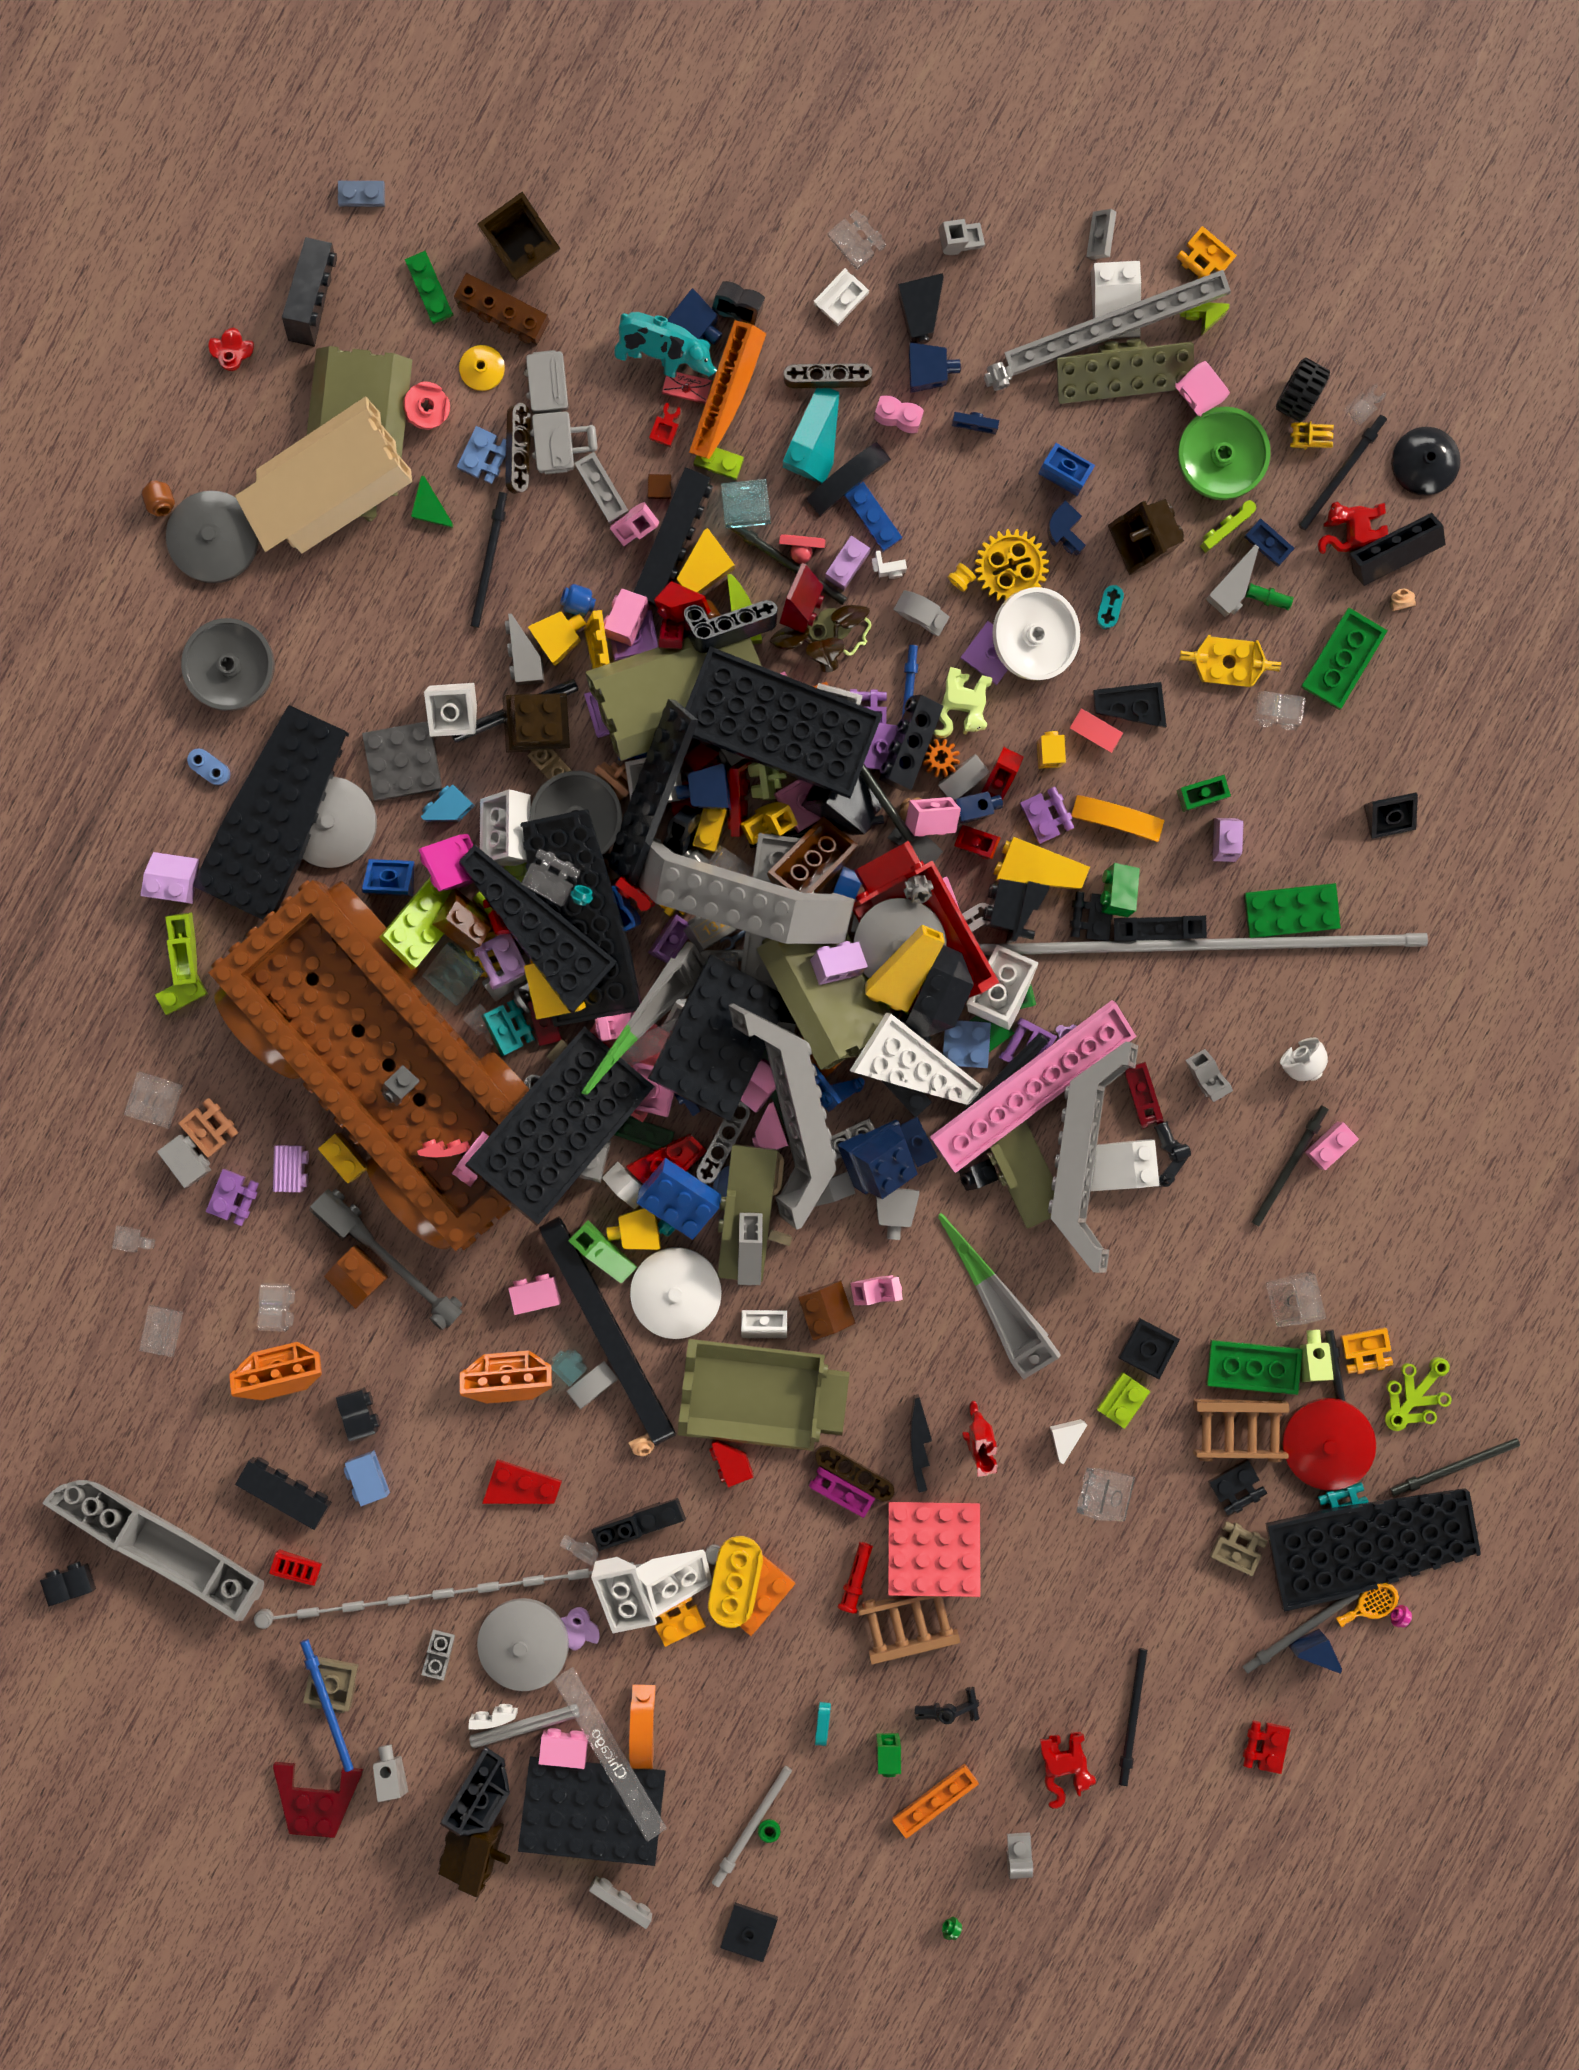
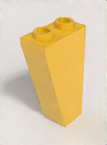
(1035, 864)
(905, 971)

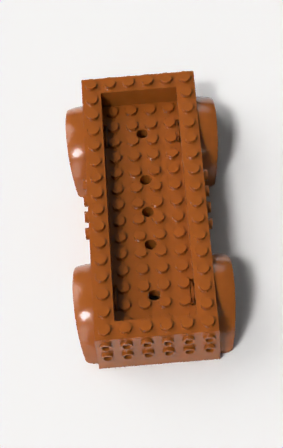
(314, 1037)

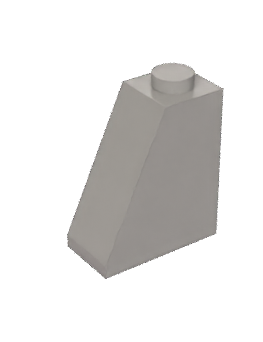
(750, 1249)

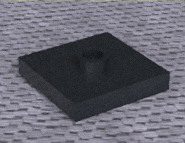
(1149, 1348)
(749, 1932)

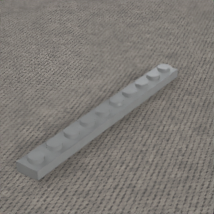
(1118, 322)

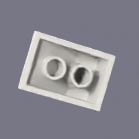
(1115, 287)
(1004, 1000)
(1125, 1165)
(674, 1579)

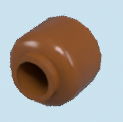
(158, 498)

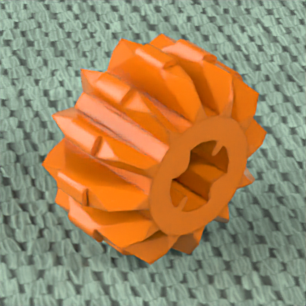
(946, 763)

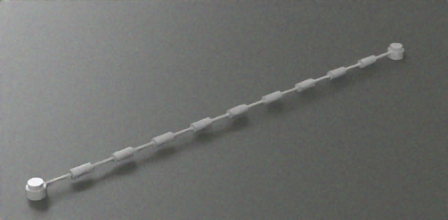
(265, 1617)

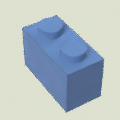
(366, 1478)

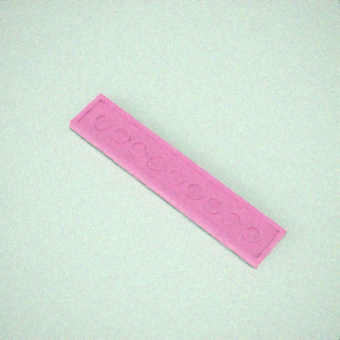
(1031, 1087)

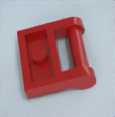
(644, 902)

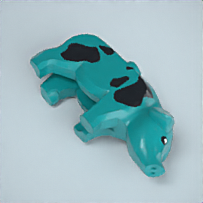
(662, 341)

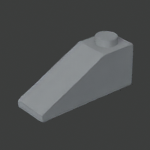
(1233, 587)

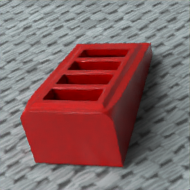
(290, 1557)

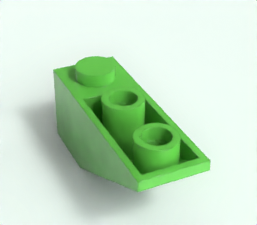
(602, 1252)

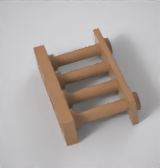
(1251, 1408)
(903, 1646)

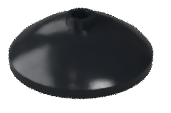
(1414, 469)

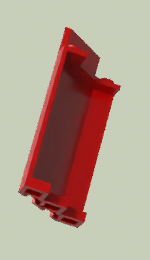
(886, 879)

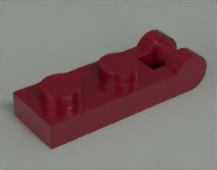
(1143, 1095)

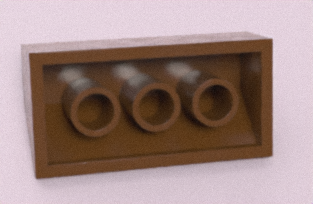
(813, 859)

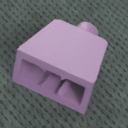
(1227, 839)

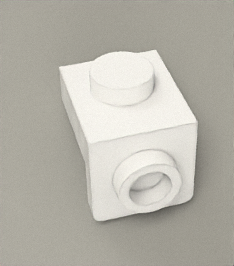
(890, 569)

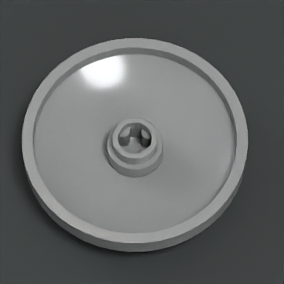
(343, 826)
(889, 926)
(523, 1644)

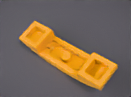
(1117, 817)

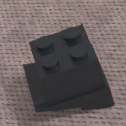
(1012, 906)

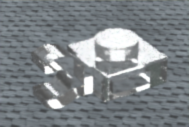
(129, 1239)

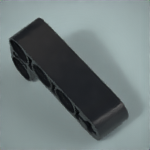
(728, 627)

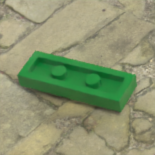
(429, 287)

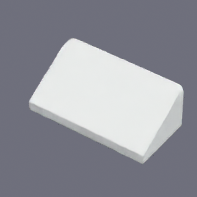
(764, 1324)

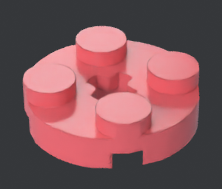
(437, 399)

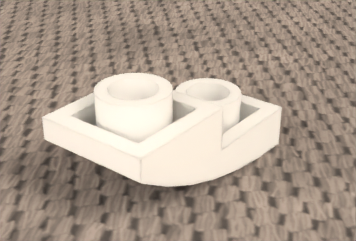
(500, 1716)

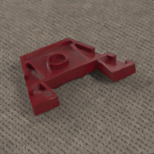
(314, 1810)

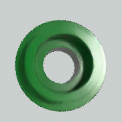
(766, 1837)
(951, 1928)

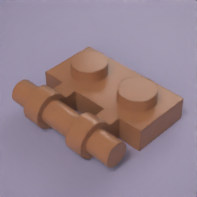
(202, 1131)

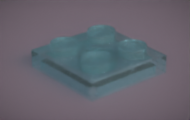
(745, 503)
(453, 973)

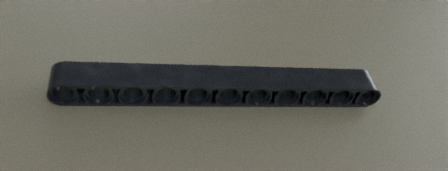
(607, 1331)

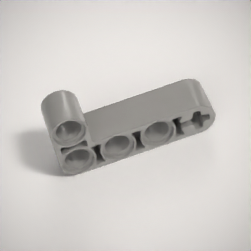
(726, 1144)

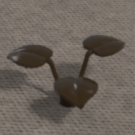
(827, 650)

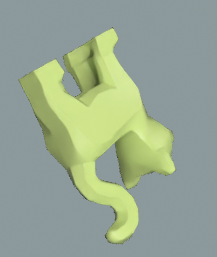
(965, 700)

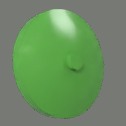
(1224, 453)

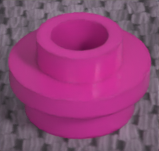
(1401, 1616)

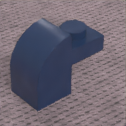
(1060, 529)

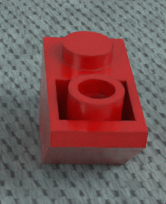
(733, 1463)

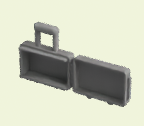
(551, 426)

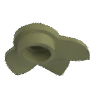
(826, 625)

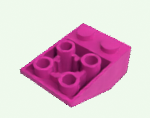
(443, 862)

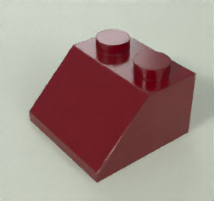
(802, 600)

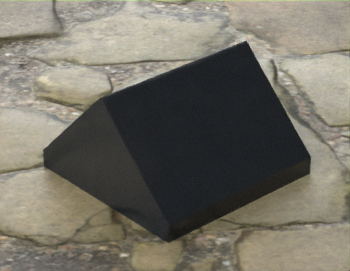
(1392, 815)

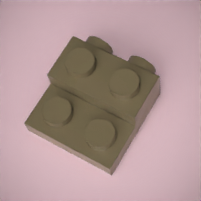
(339, 1682)

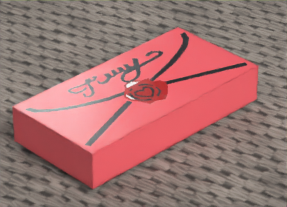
(687, 387)

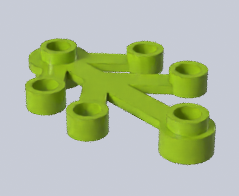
(1415, 1397)

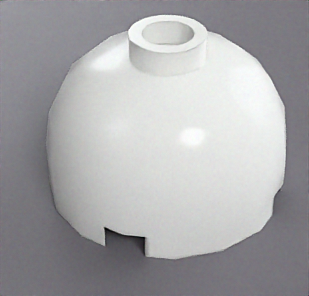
(1306, 1061)

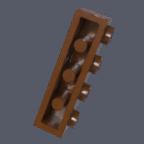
(502, 309)

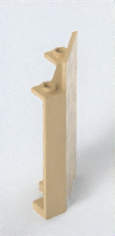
(325, 480)

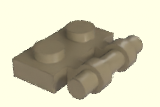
(1236, 1555)

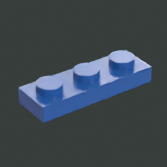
(873, 516)

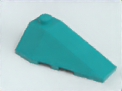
(814, 440)

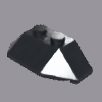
(941, 995)
(478, 1796)

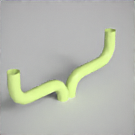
(863, 638)

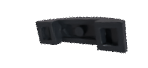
(847, 478)
(1160, 928)

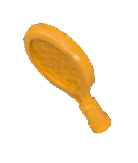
(1350, 1616)

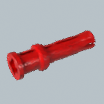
(853, 1588)

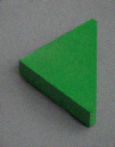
(428, 507)

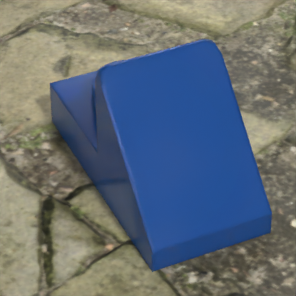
(848, 883)

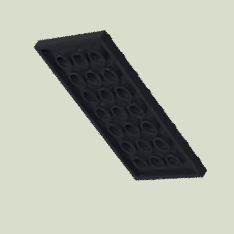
(781, 722)
(558, 1128)

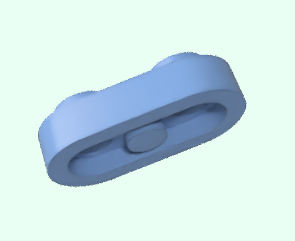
(208, 766)

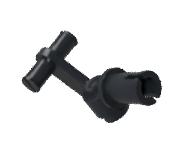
(1177, 1153)
(949, 1712)

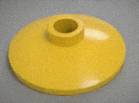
(484, 378)

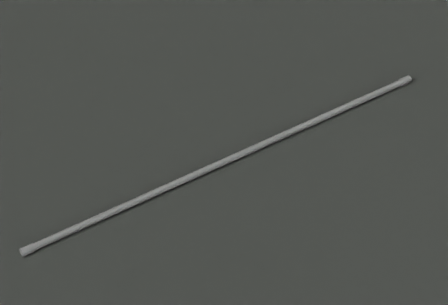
(1406, 940)

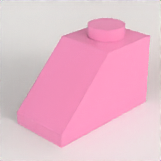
(770, 1131)

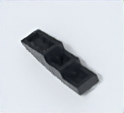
(918, 1437)

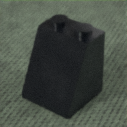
(848, 814)

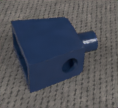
(696, 317)
(930, 367)
(707, 788)
(970, 810)

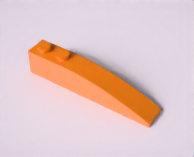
(728, 386)

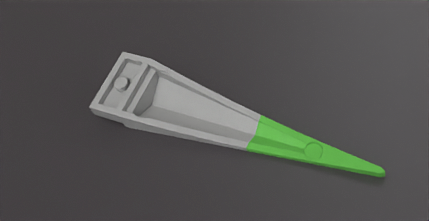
(671, 985)
(1019, 1332)

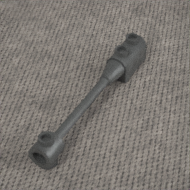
(346, 1221)

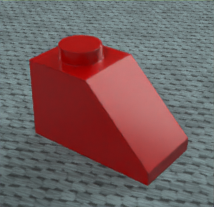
(675, 599)
(1003, 773)

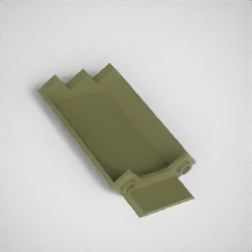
(347, 377)
(638, 687)
(831, 1016)
(760, 1395)

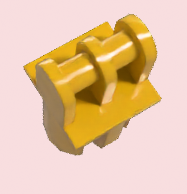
(1315, 435)

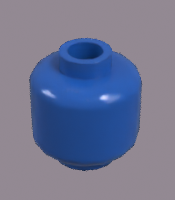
(577, 600)

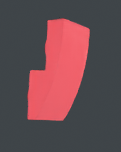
(1096, 730)
(438, 1149)

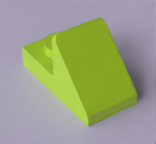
(1209, 312)

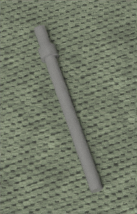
(728, 1863)

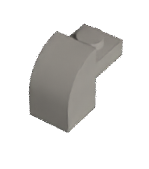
(959, 237)
(921, 611)
(1208, 1075)
(1019, 1856)

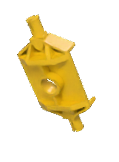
(1248, 660)

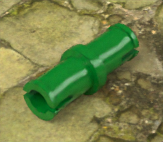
(1269, 596)

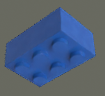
(679, 1198)

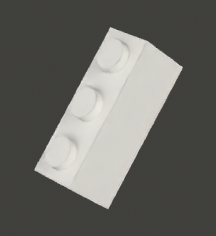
(500, 826)
(622, 1595)

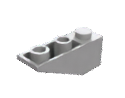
(526, 660)

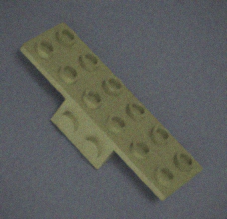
(1123, 370)
(1024, 1174)
(747, 1192)

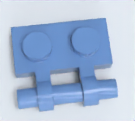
(477, 452)

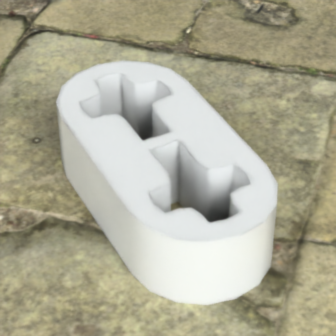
(973, 911)

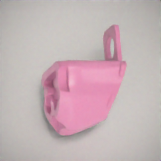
(1202, 388)

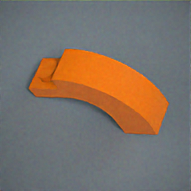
(642, 1727)

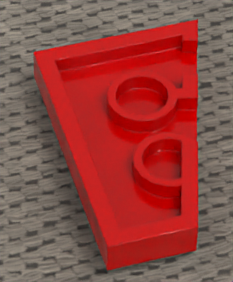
(738, 789)
(681, 1152)
(520, 1486)

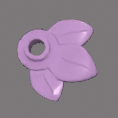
(581, 1631)

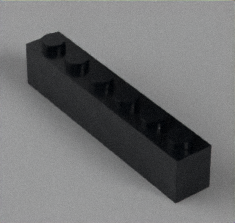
(673, 534)

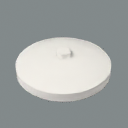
(1036, 633)
(675, 1293)

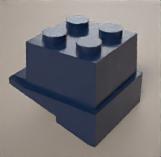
(878, 1160)

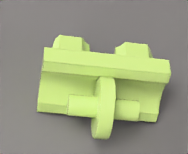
(769, 779)

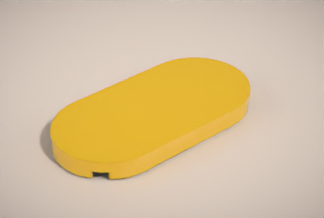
(735, 1581)

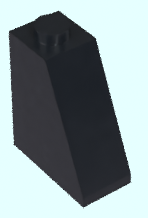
(920, 306)

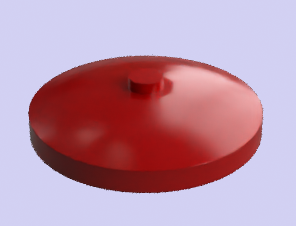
(1329, 1444)

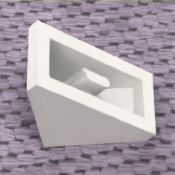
(623, 1184)
(1065, 1437)

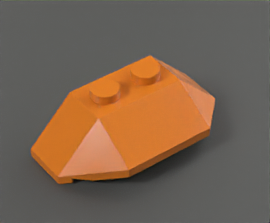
(276, 1372)
(506, 1377)

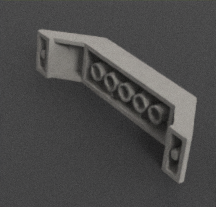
(743, 900)
(801, 1114)
(1079, 1150)

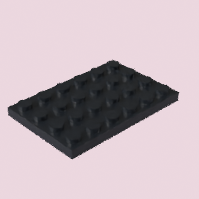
(704, 1053)
(584, 1816)

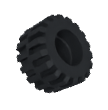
(1302, 389)

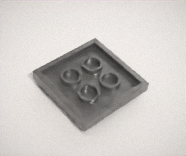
(402, 761)

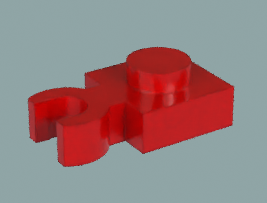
(665, 428)

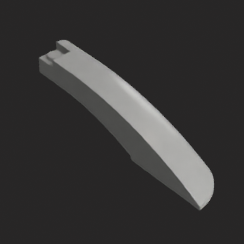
(157, 1545)

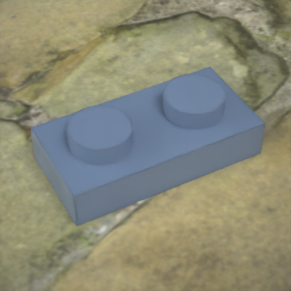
(361, 193)

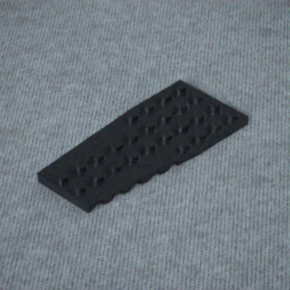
(272, 816)
(574, 840)
(1369, 1544)

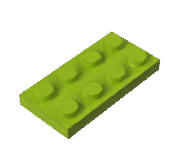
(412, 930)

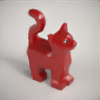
(1357, 525)
(981, 1442)
(1063, 1763)

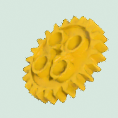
(1003, 547)

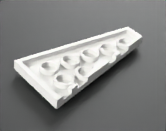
(909, 1061)

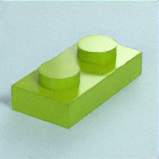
(722, 463)
(180, 995)

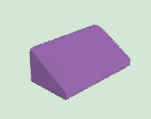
(670, 939)

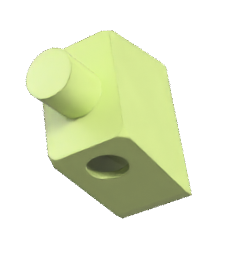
(1317, 1368)

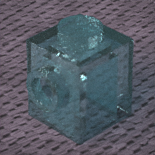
(568, 1366)

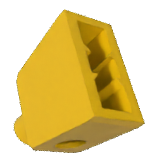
(557, 635)
(636, 1230)

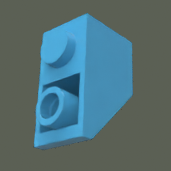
(449, 807)

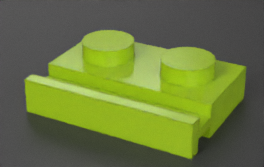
(1123, 1400)

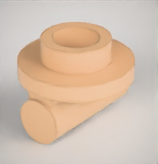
(1402, 599)
(642, 1445)

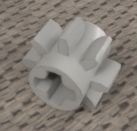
(998, 376)
(918, 889)

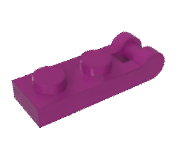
(842, 1492)

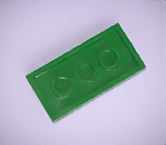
(1344, 658)
(1292, 910)
(1254, 1367)

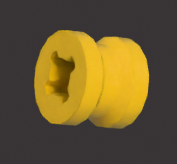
(961, 577)

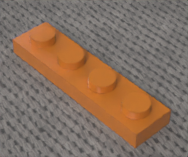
(935, 1801)

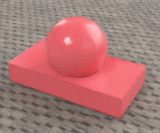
(801, 550)

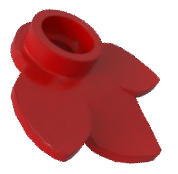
(230, 346)

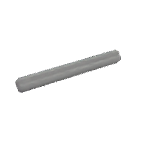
(520, 1727)

